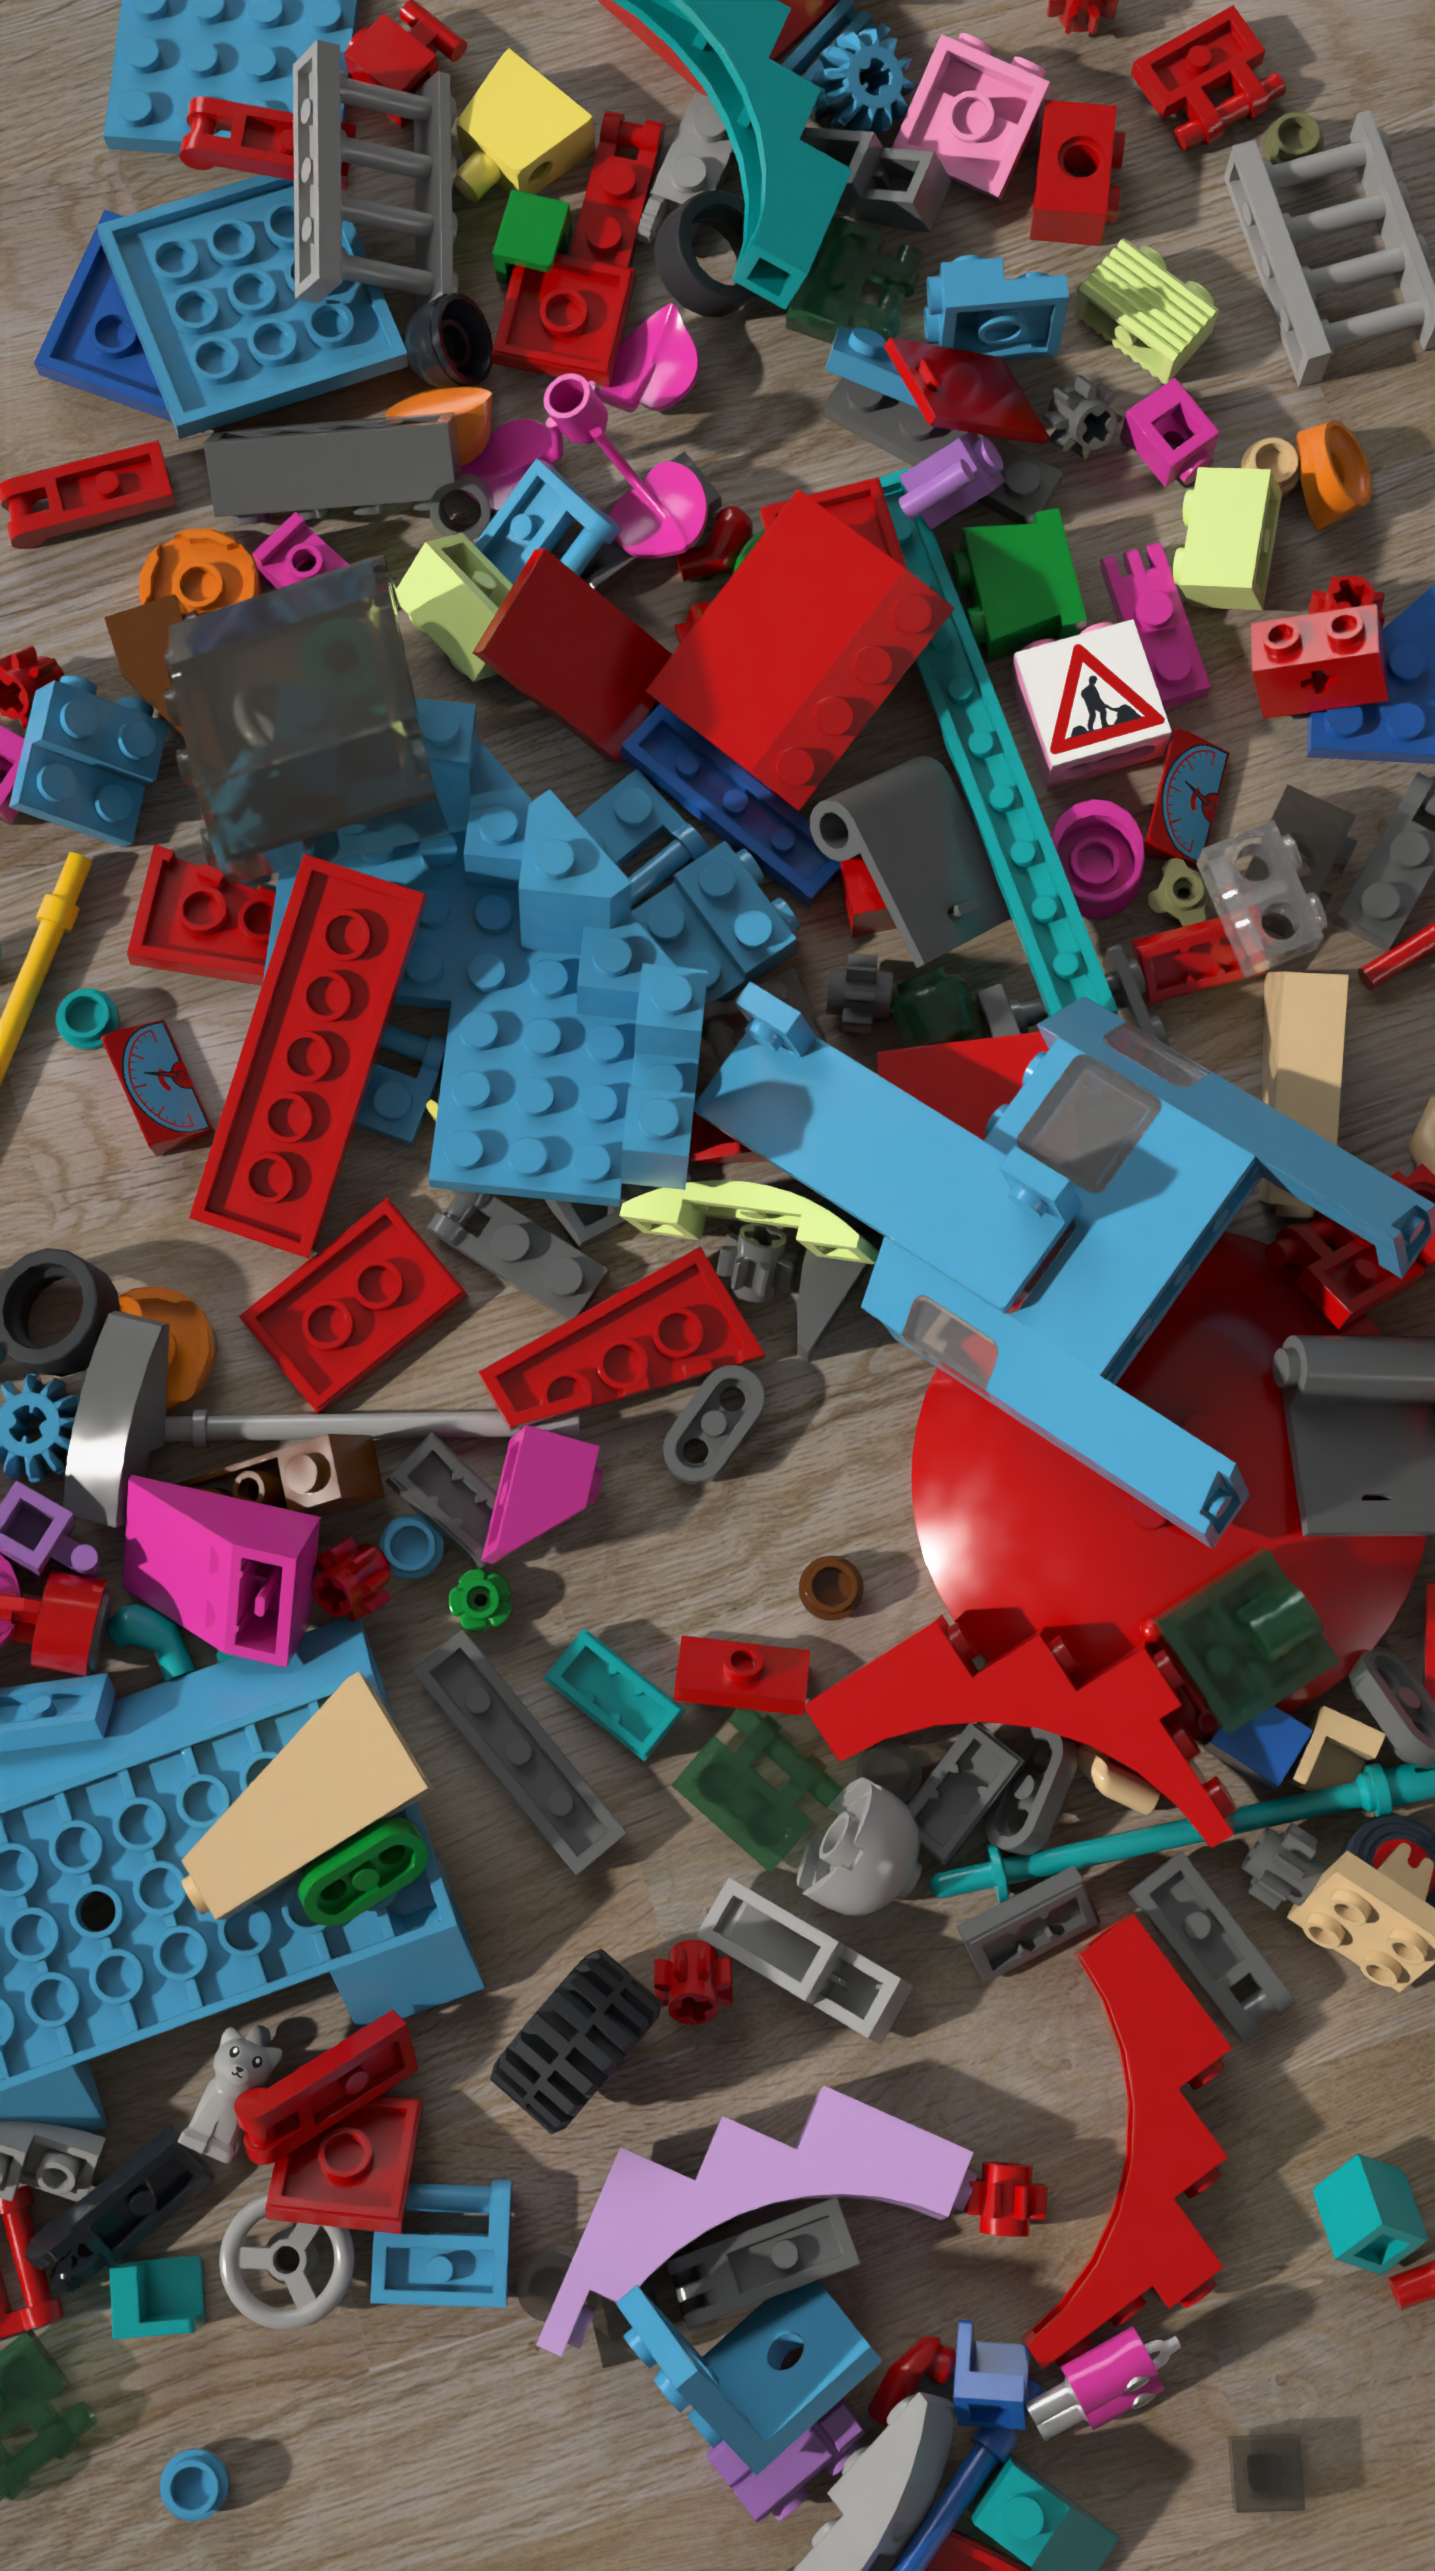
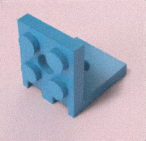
(739, 2381)

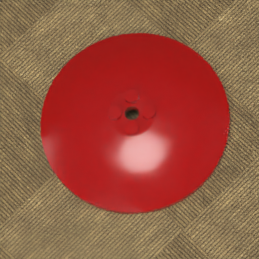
(1043, 1541)

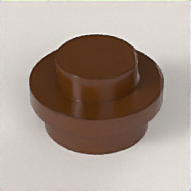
(831, 1588)

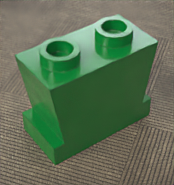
(1019, 584)

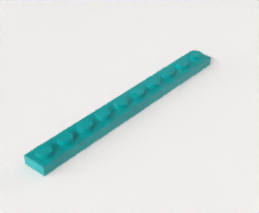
(998, 786)

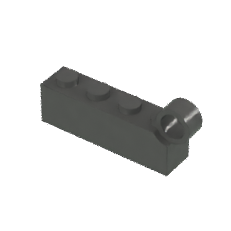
(343, 465)

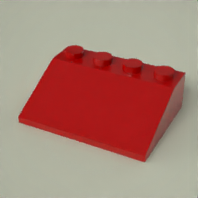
(799, 649)

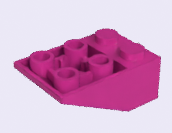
(222, 1567)

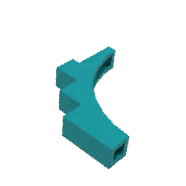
(764, 108)

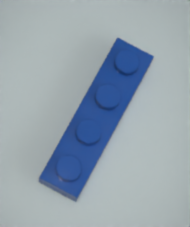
(730, 803)

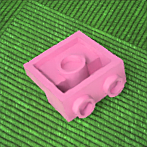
(975, 112)

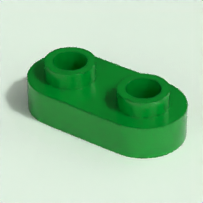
(362, 1871)

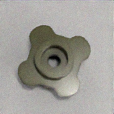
(1166, 900)

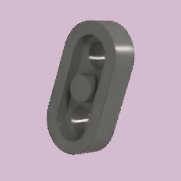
(712, 1425)
(1397, 1703)
(1030, 1804)

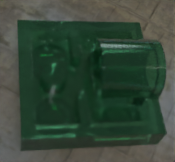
(1246, 1640)

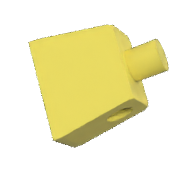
(519, 132)

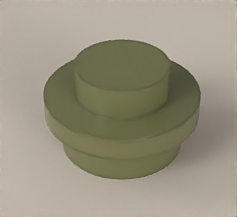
(1292, 137)

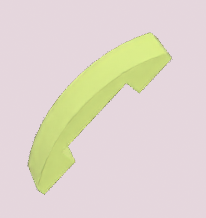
(684, 1214)

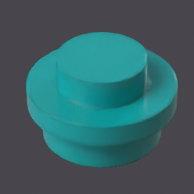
(86, 1017)

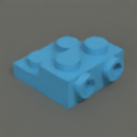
(985, 314)
(88, 760)
(721, 922)

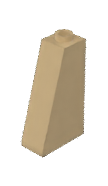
(1303, 1060)
(316, 1794)

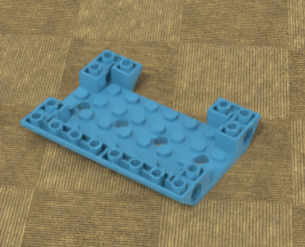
(121, 1821)

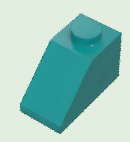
(1039, 2521)

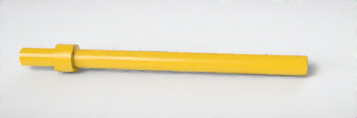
(55, 916)

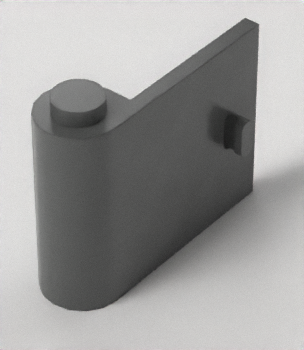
(918, 853)
(1360, 1430)

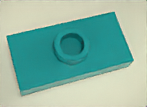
(614, 1694)

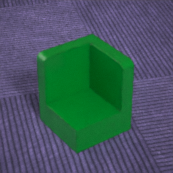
(531, 234)

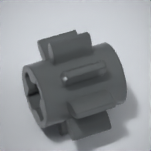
(1082, 417)
(859, 993)
(757, 1262)
(1283, 1866)

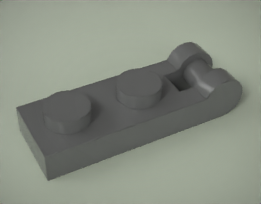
(1393, 872)
(521, 1253)
(1210, 1944)

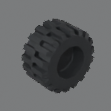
(575, 2040)

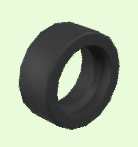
(678, 264)
(21, 1288)

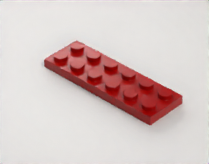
(308, 1056)

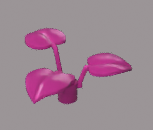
(652, 368)

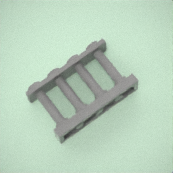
(324, 205)
(1293, 288)

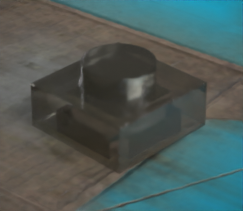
(1266, 2473)

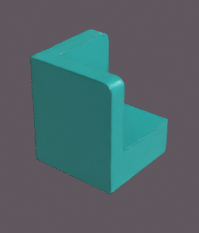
(1369, 2214)
(157, 2297)

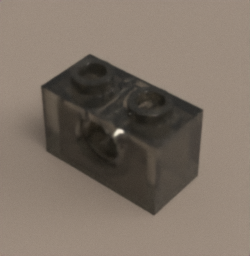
(1322, 843)

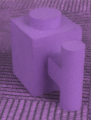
(951, 479)
(38, 1533)

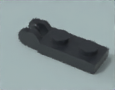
(120, 2211)

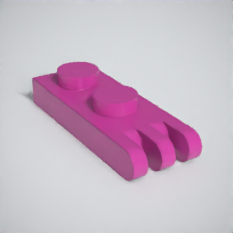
(1161, 623)

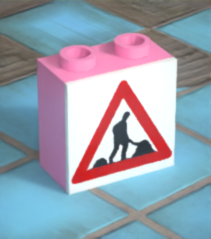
(1089, 703)

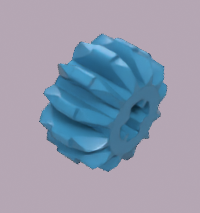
(878, 68)
(58, 1420)

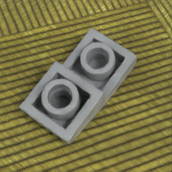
(47, 2158)

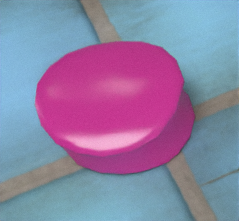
(1100, 856)

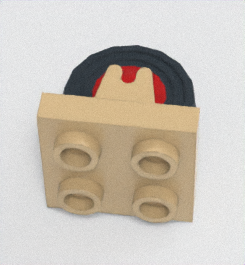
(1378, 1902)

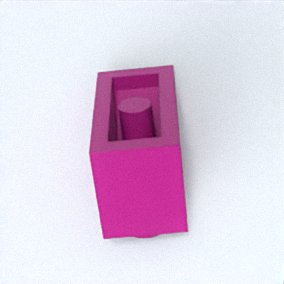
(540, 1488)

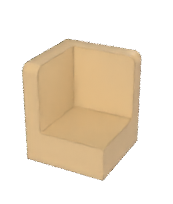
(1333, 1751)

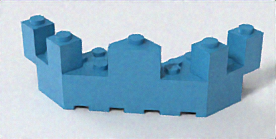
(565, 1015)

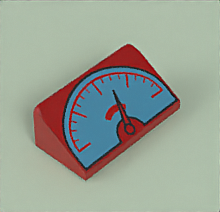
(1185, 798)
(157, 1085)

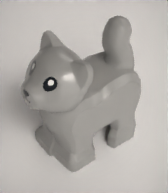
(237, 2067)

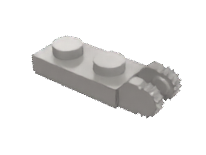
(694, 163)

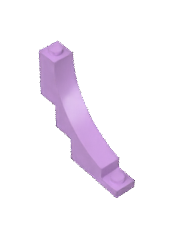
(655, 2212)

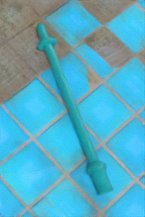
(1372, 1790)

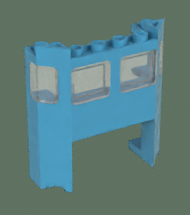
(1161, 1172)

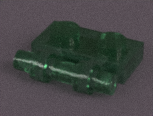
(839, 278)
(746, 1804)
(26, 2385)

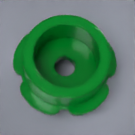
(475, 1617)

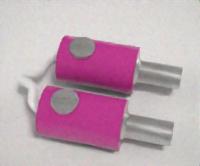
(1103, 2384)

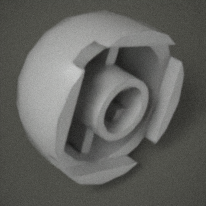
(864, 1854)

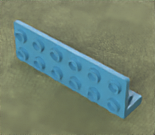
(887, 1155)

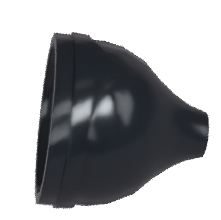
(449, 342)

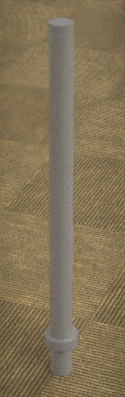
(203, 1428)

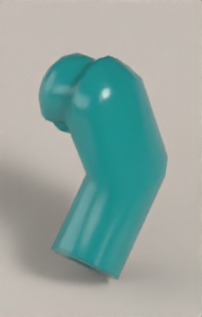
(154, 1632)

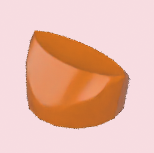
(471, 409)
(1332, 472)

